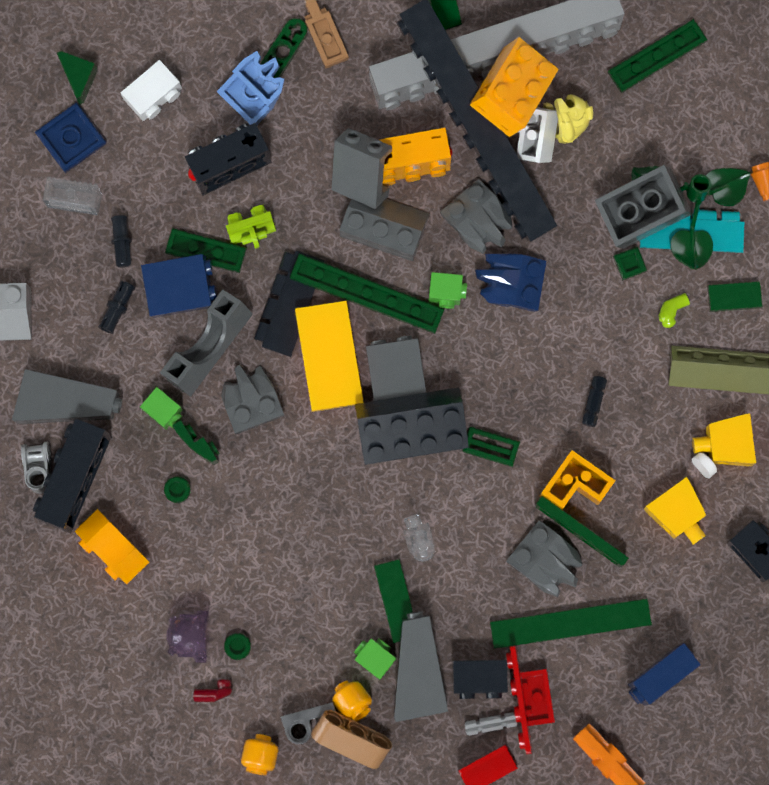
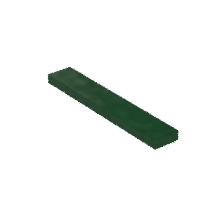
(366, 293)
(570, 623)

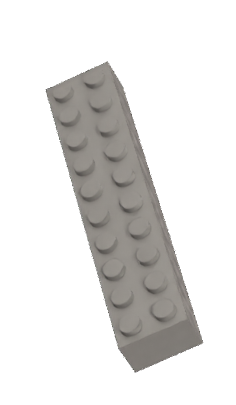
(544, 30)

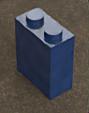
(178, 285)
(663, 675)

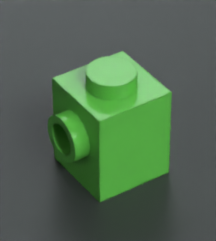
(447, 289)
(374, 657)

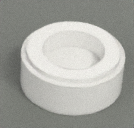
(704, 465)

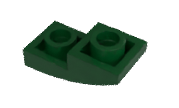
(203, 449)

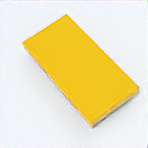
(329, 356)

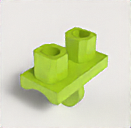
(252, 228)

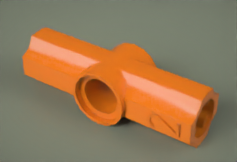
(606, 757)

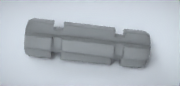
(490, 723)

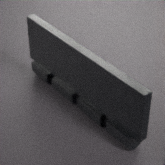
(283, 328)

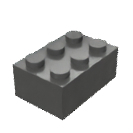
(643, 207)

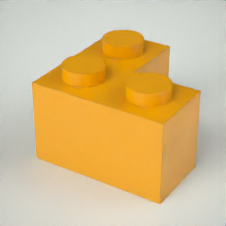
(579, 476)

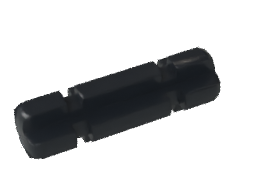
(594, 401)

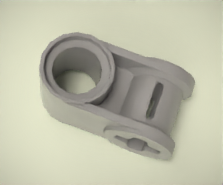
(35, 462)

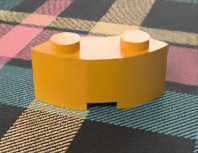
(111, 546)

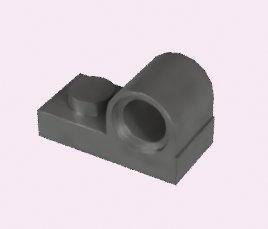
(304, 717)

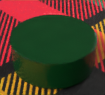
(177, 490)
(237, 646)

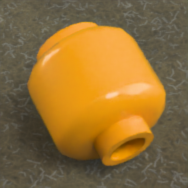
(352, 700)
(259, 755)

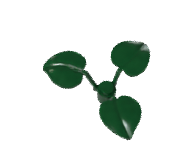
(727, 189)

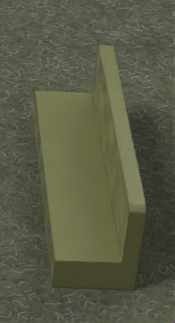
(719, 369)

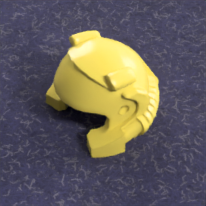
(572, 117)

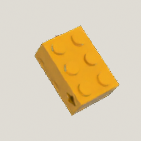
(514, 87)
(417, 156)

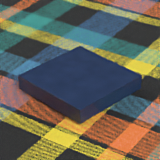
(70, 138)

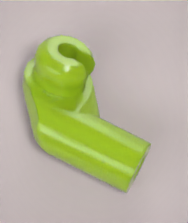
(669, 309)

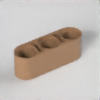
(351, 739)

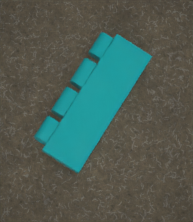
(725, 234)

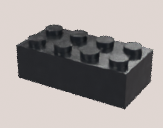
(412, 425)
(72, 475)

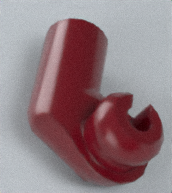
(213, 695)

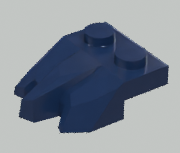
(513, 280)

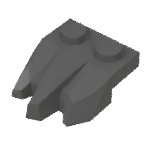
(478, 217)
(250, 400)
(546, 559)

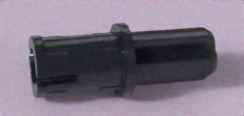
(121, 241)

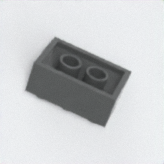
(387, 228)

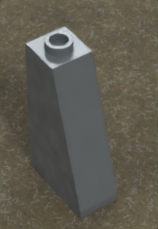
(58, 399)
(418, 675)

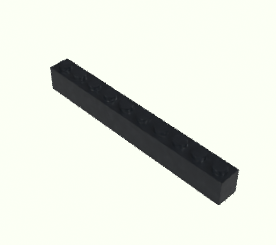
(488, 141)

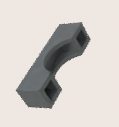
(225, 320)

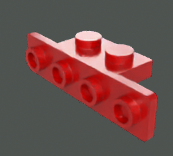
(533, 698)

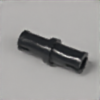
(116, 307)

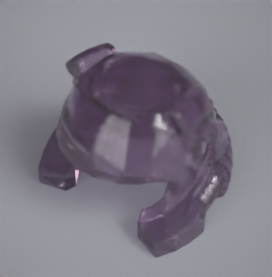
(187, 636)

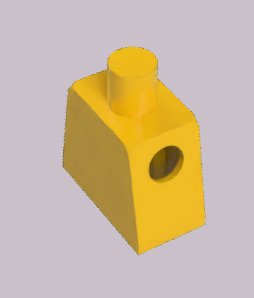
(728, 442)
(678, 511)

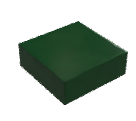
(630, 263)

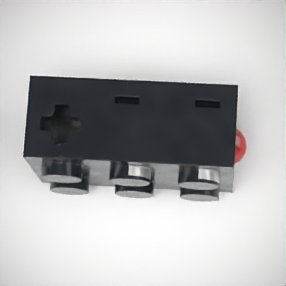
(227, 158)

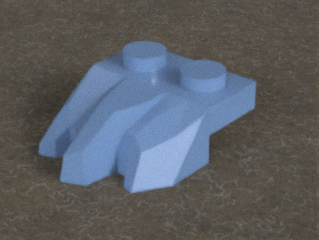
(252, 88)

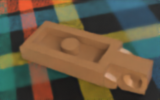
(325, 35)

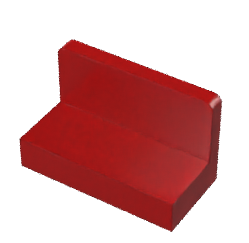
(488, 768)

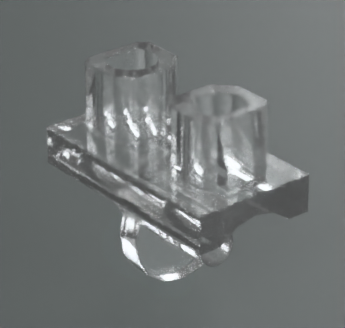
(418, 538)

